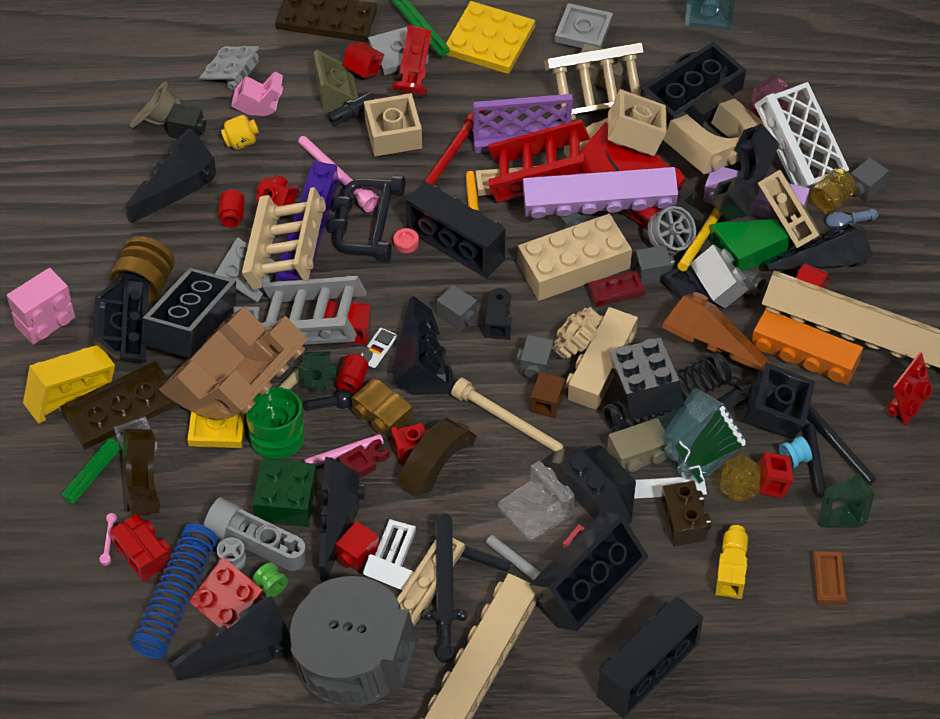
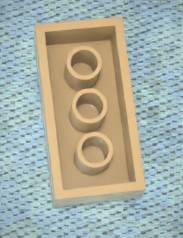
(574, 257)

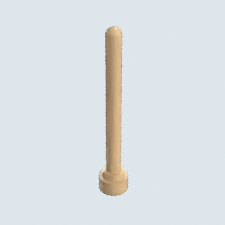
(465, 391)

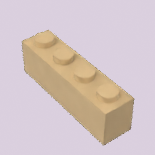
(594, 367)

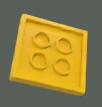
(490, 37)

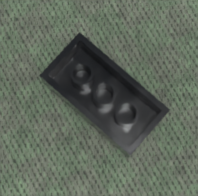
(696, 83)
(456, 229)
(189, 312)
(589, 571)
(649, 656)

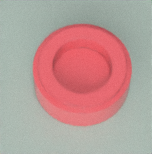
(406, 240)

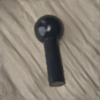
(340, 399)

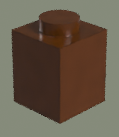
(547, 394)

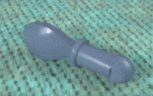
(838, 218)

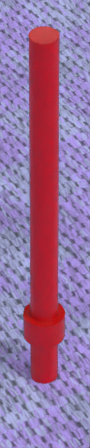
(452, 149)

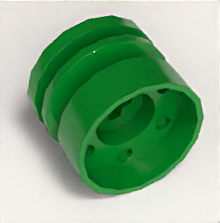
(276, 424)

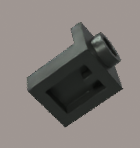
(686, 202)

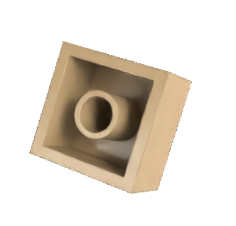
(637, 122)
(393, 124)

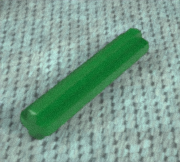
(90, 471)

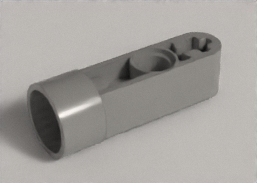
(231, 521)

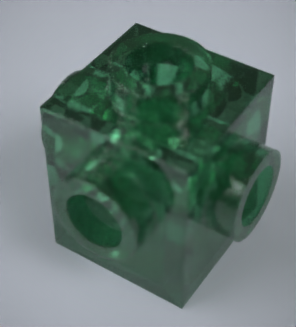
(317, 361)

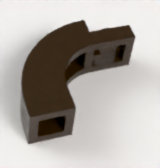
(432, 453)
(138, 472)

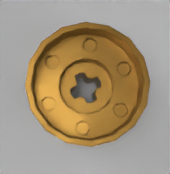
(145, 258)

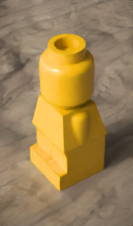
(732, 563)

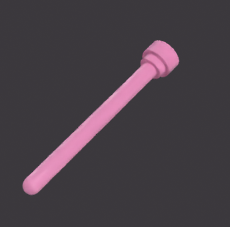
(366, 198)

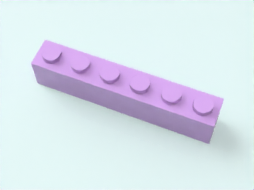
(600, 192)

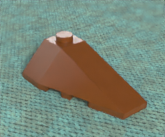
(703, 321)

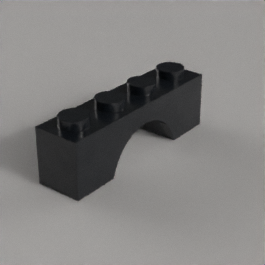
(756, 153)

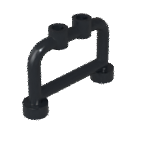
(343, 204)

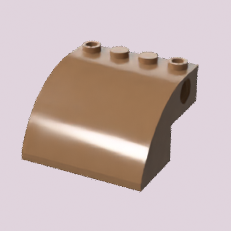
(234, 366)

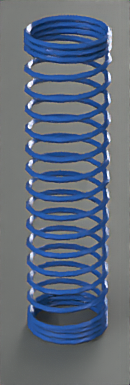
(197, 544)

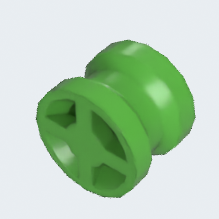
(270, 579)

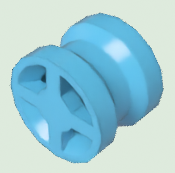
(797, 450)

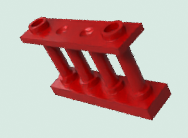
(510, 185)

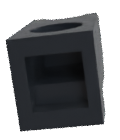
(496, 321)

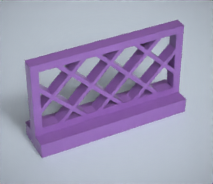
(501, 131)

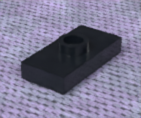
(684, 283)

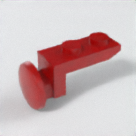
(413, 62)

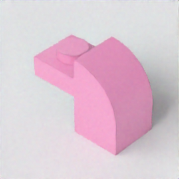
(258, 98)

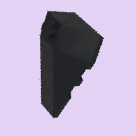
(839, 247)
(419, 357)

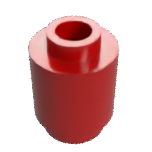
(231, 208)
(352, 373)

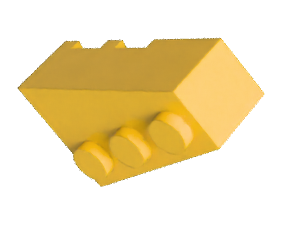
(65, 379)

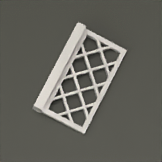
(777, 123)

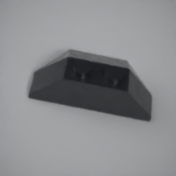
(120, 318)
(595, 479)

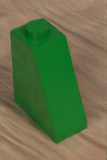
(750, 241)

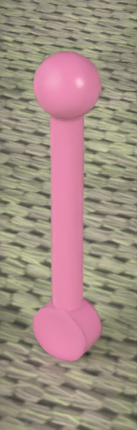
(105, 558)

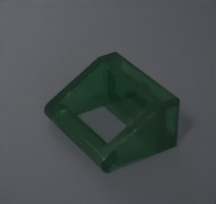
(855, 508)

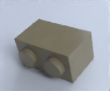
(638, 445)

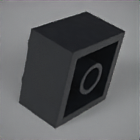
(779, 400)

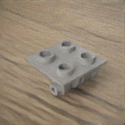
(232, 65)
(232, 268)

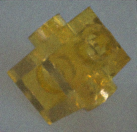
(740, 478)

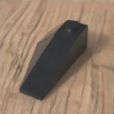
(181, 174)
(340, 508)
(248, 642)

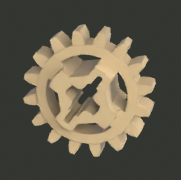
(577, 332)

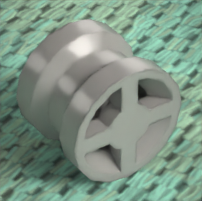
(232, 547)

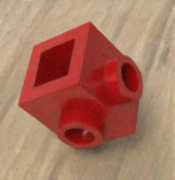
(278, 190)

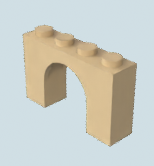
(705, 149)

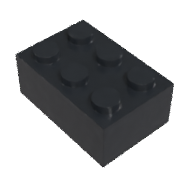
(646, 378)

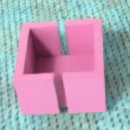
(41, 306)

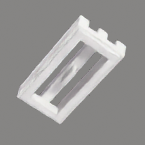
(406, 543)

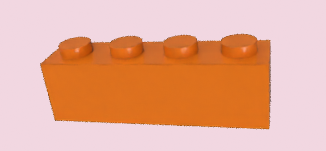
(807, 347)

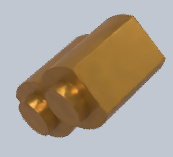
(381, 407)

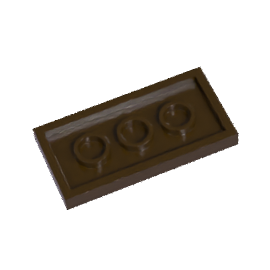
(328, 18)
(117, 403)

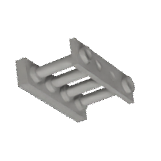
(316, 329)

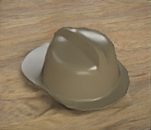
(158, 107)

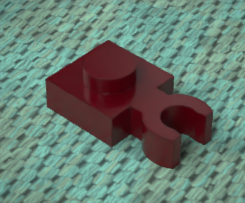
(365, 460)

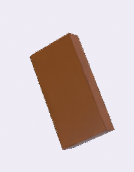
(829, 578)

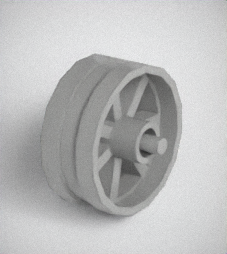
(683, 225)

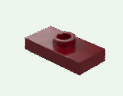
(616, 288)

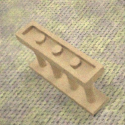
(606, 59)
(265, 229)

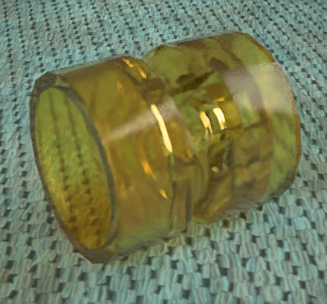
(833, 190)

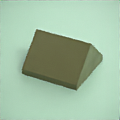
(334, 81)

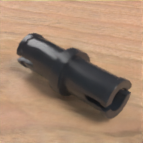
(349, 109)

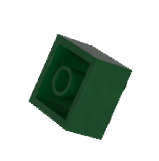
(285, 492)

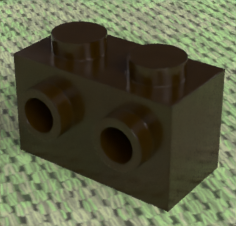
(685, 513)

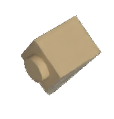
(789, 208)

